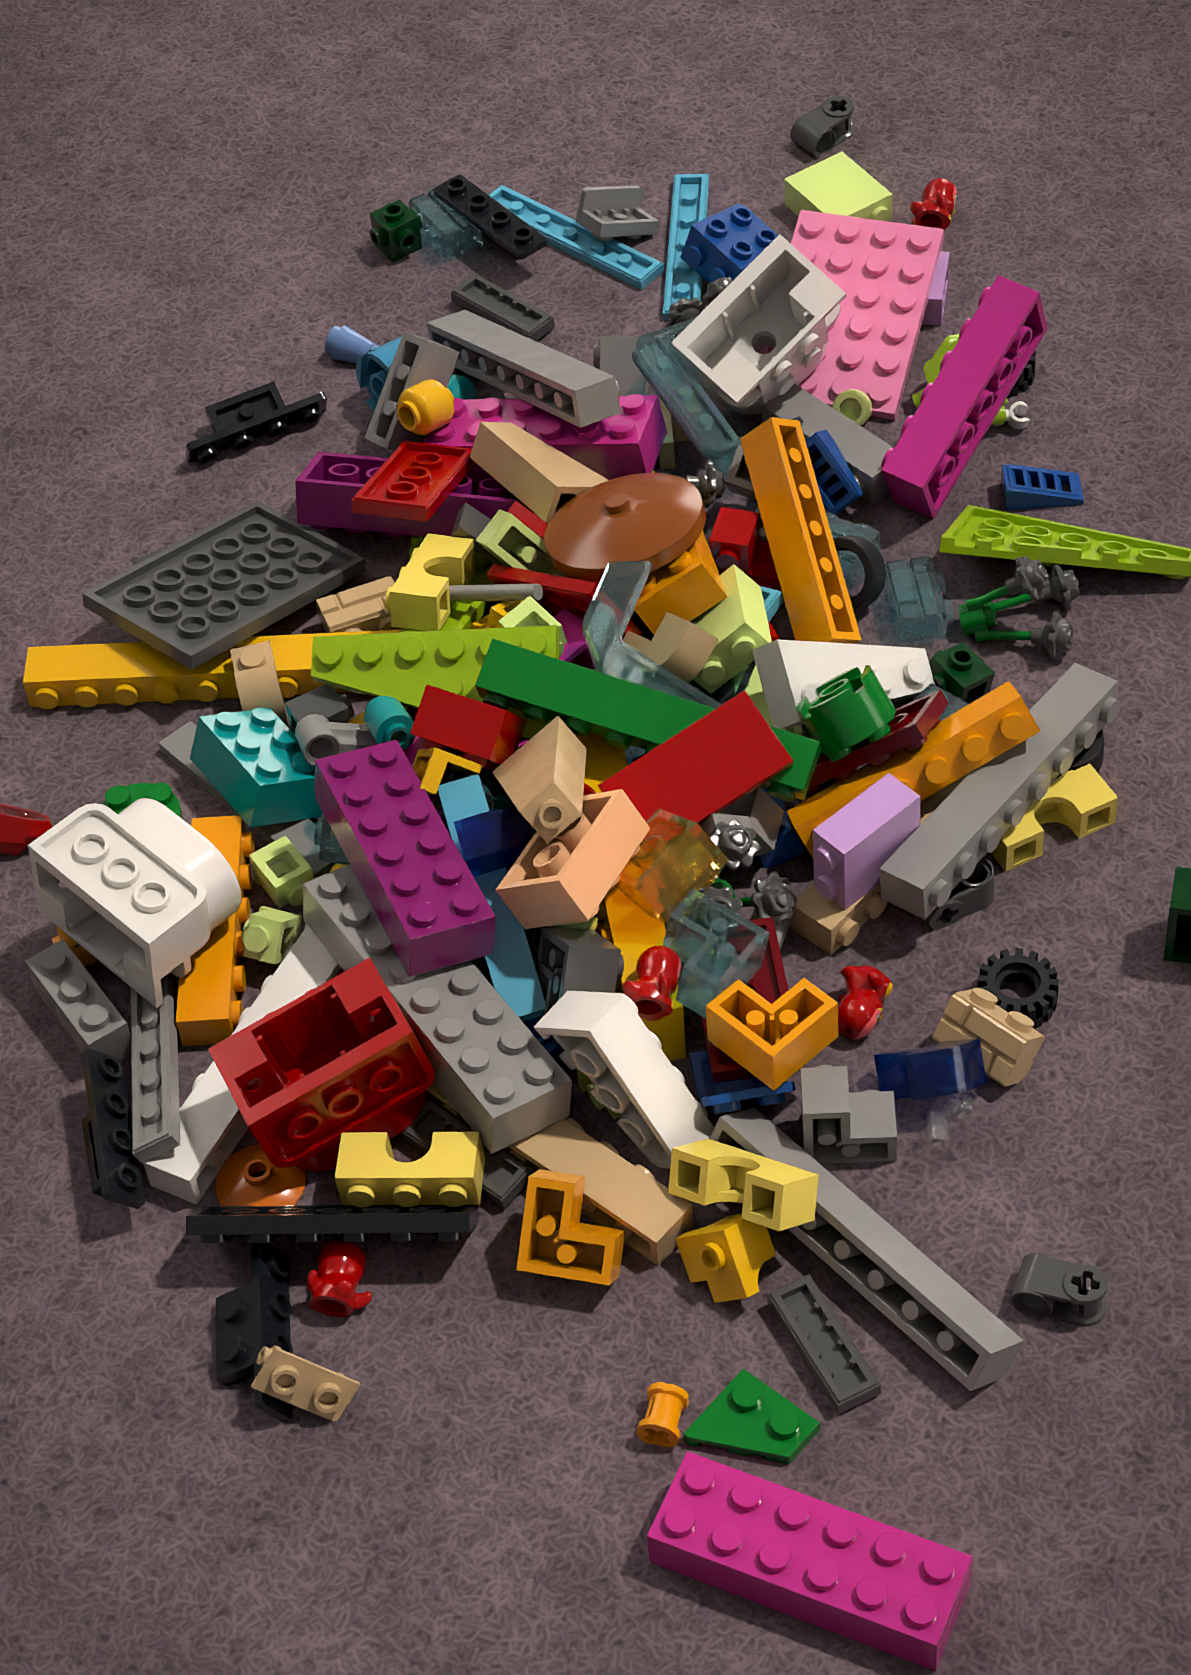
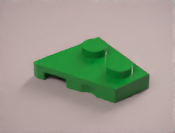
(753, 1421)

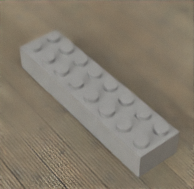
(471, 1036)

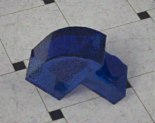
(493, 839)
(932, 1070)

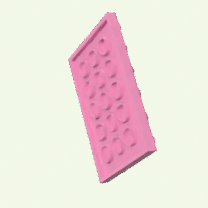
(887, 286)

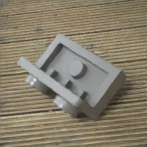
(615, 213)

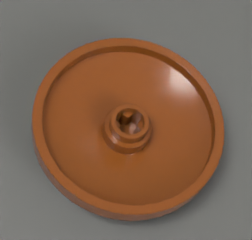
(625, 520)

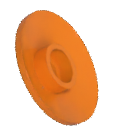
(276, 1187)

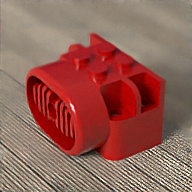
(326, 1069)

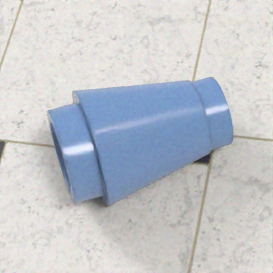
(347, 345)

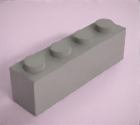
(858, 446)

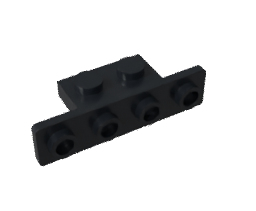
(490, 217)
(250, 415)
(108, 1131)
(255, 1318)

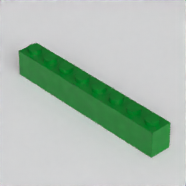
(615, 708)

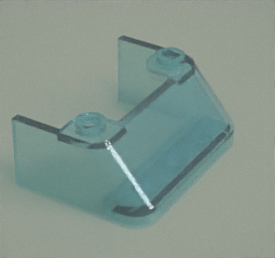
(686, 397)
(607, 622)

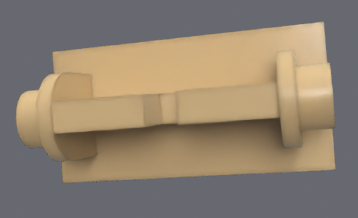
(303, 1383)

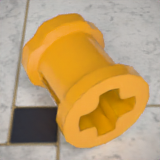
(663, 1414)

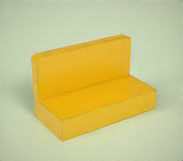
(431, 764)

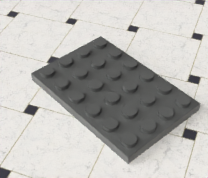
(223, 584)

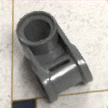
(824, 126)
(967, 897)
(1058, 1288)

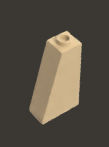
(530, 468)
(547, 779)

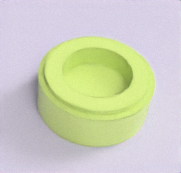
(854, 405)

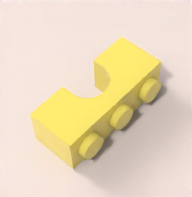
(422, 591)
(1074, 799)
(444, 1176)
(768, 1189)

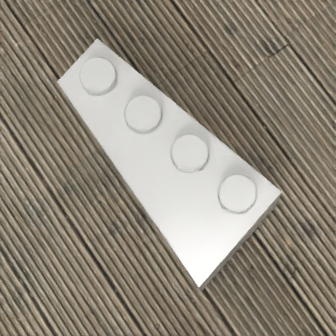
(796, 668)
(628, 1071)

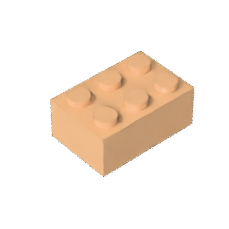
(578, 867)

